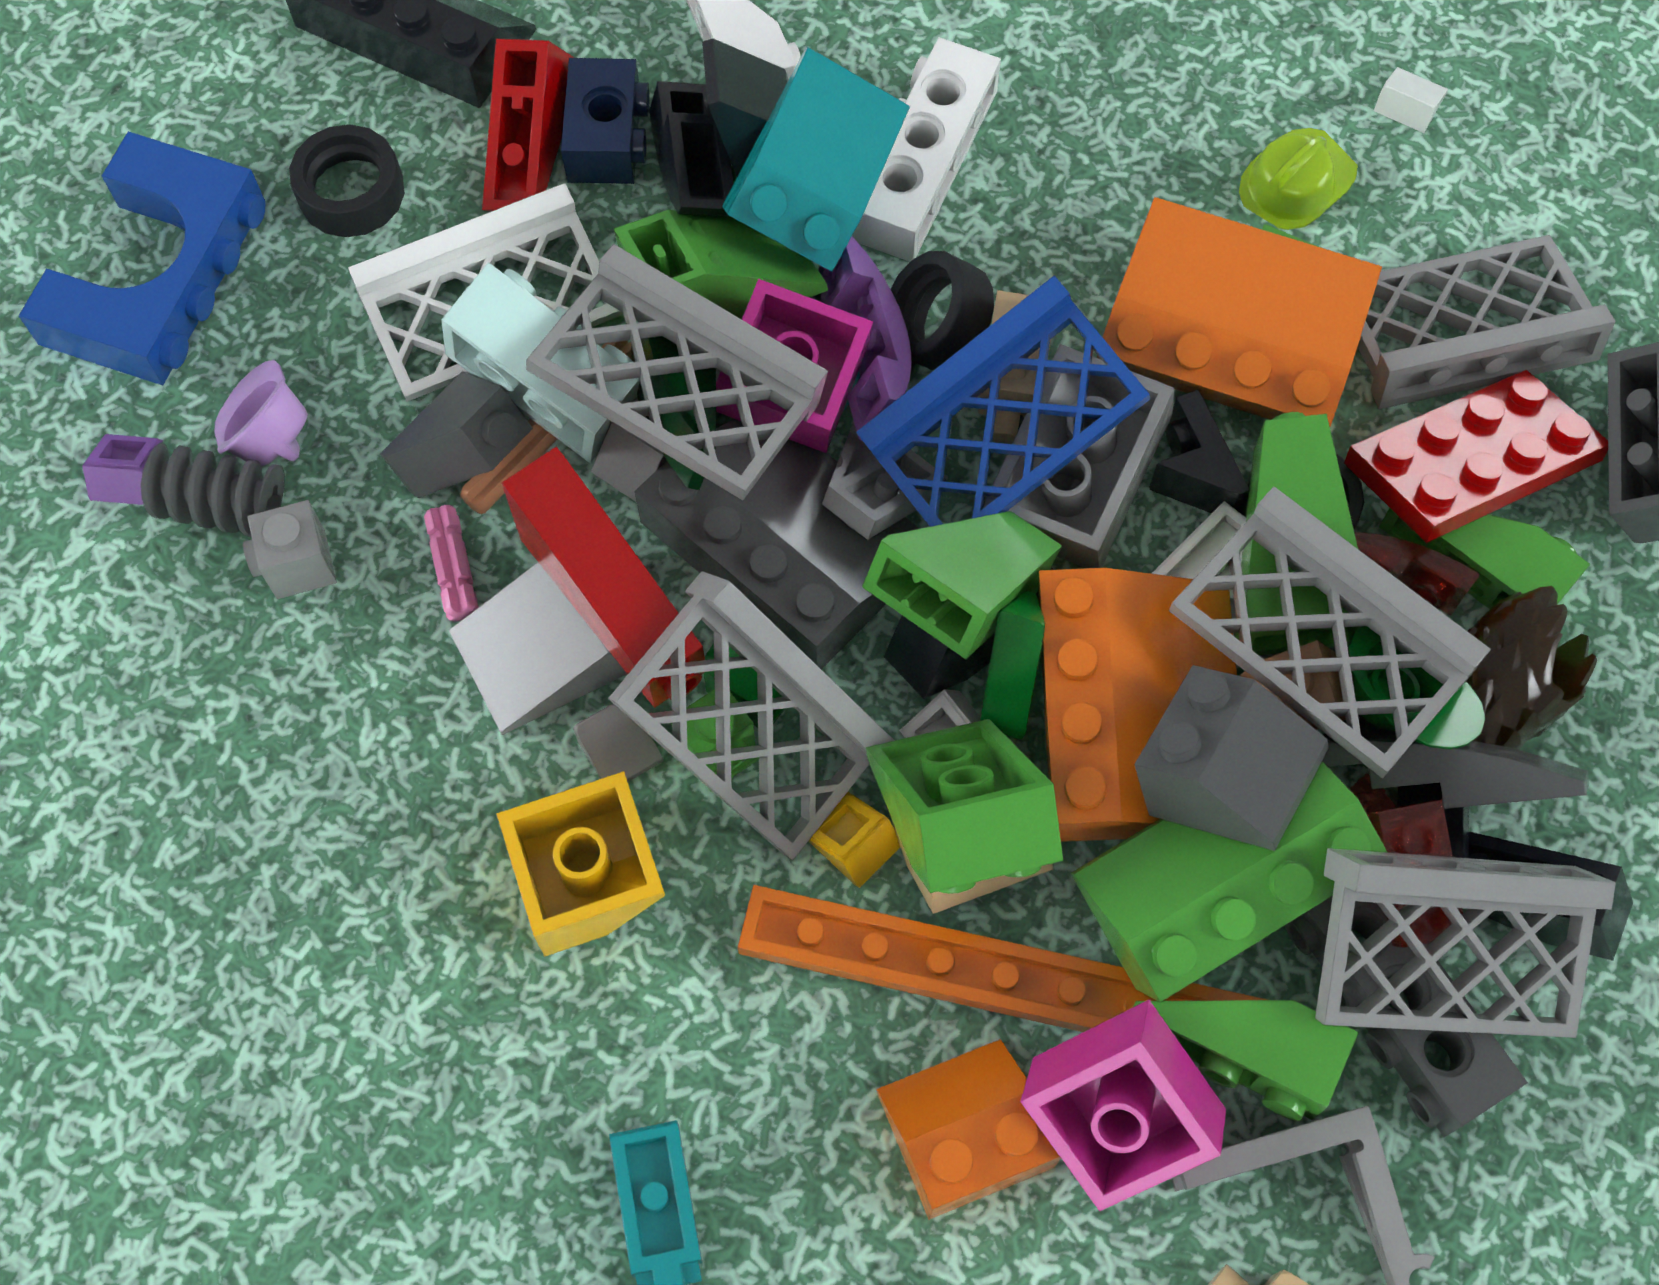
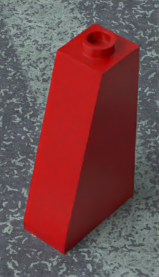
(594, 566)

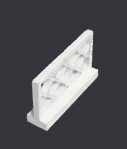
(455, 255)

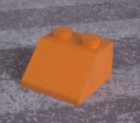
(966, 1128)

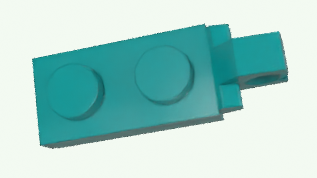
(656, 1205)

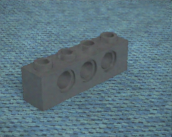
(1479, 1066)

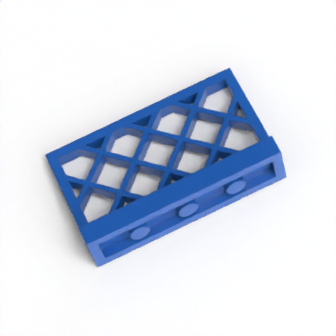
(980, 367)

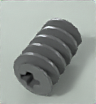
(206, 493)

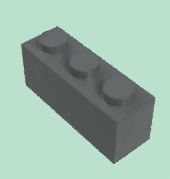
(1634, 441)

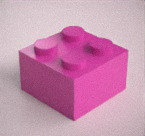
(820, 334)
(1124, 1106)

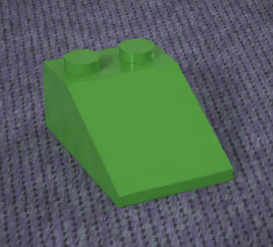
(967, 806)

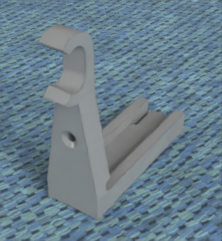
(1364, 1169)

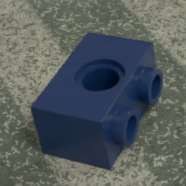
(602, 121)

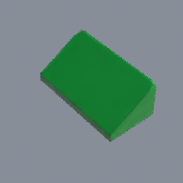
(1014, 665)

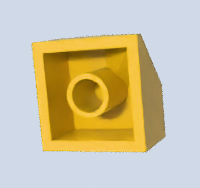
(581, 862)

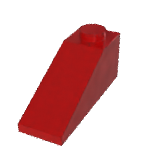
(524, 119)

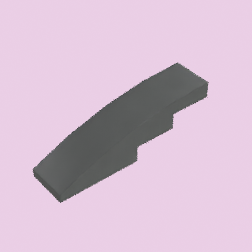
(1471, 773)

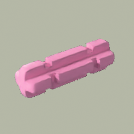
(451, 562)

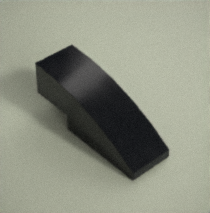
(690, 149)

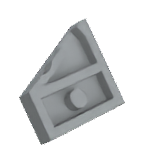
(864, 491)

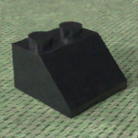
(740, 96)

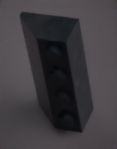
(427, 40)

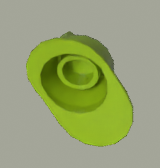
(1297, 178)

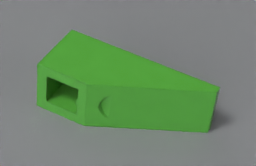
(1264, 1047)

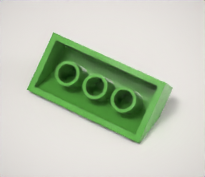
(1195, 899)

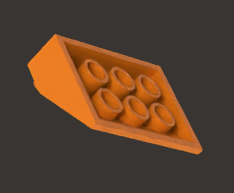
(1240, 313)
(1107, 680)

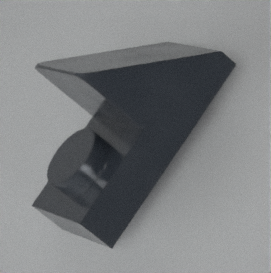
(1203, 466)

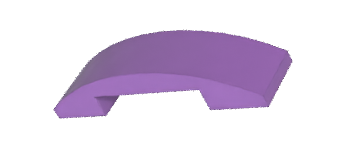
(886, 367)

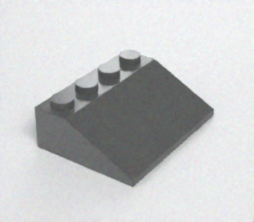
(775, 544)

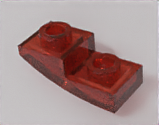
(1423, 570)

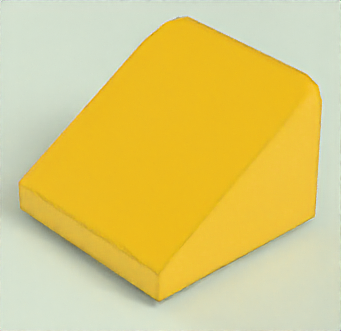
(856, 839)

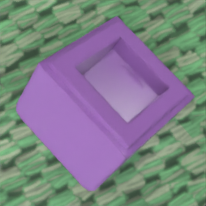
(116, 468)

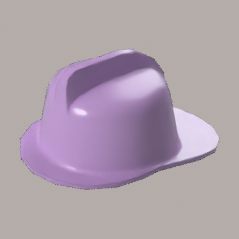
(261, 417)

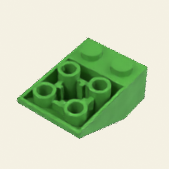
(717, 257)

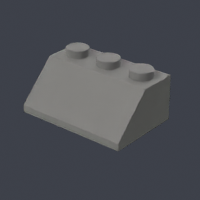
(1093, 492)

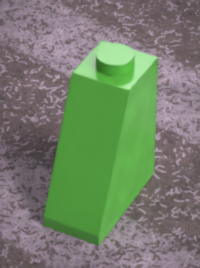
(960, 575)

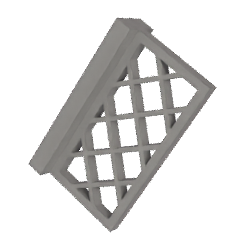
(715, 341)
(1486, 351)
(1370, 597)
(778, 665)
(1454, 884)

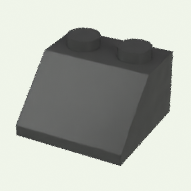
(1229, 759)

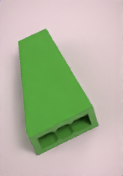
(1301, 462)

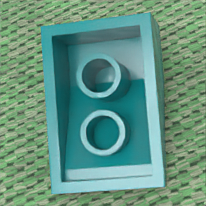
(817, 160)

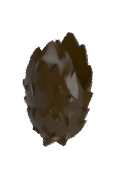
(1525, 675)

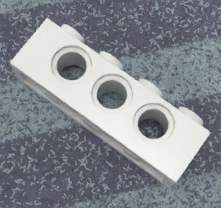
(945, 113)

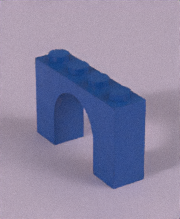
(149, 325)

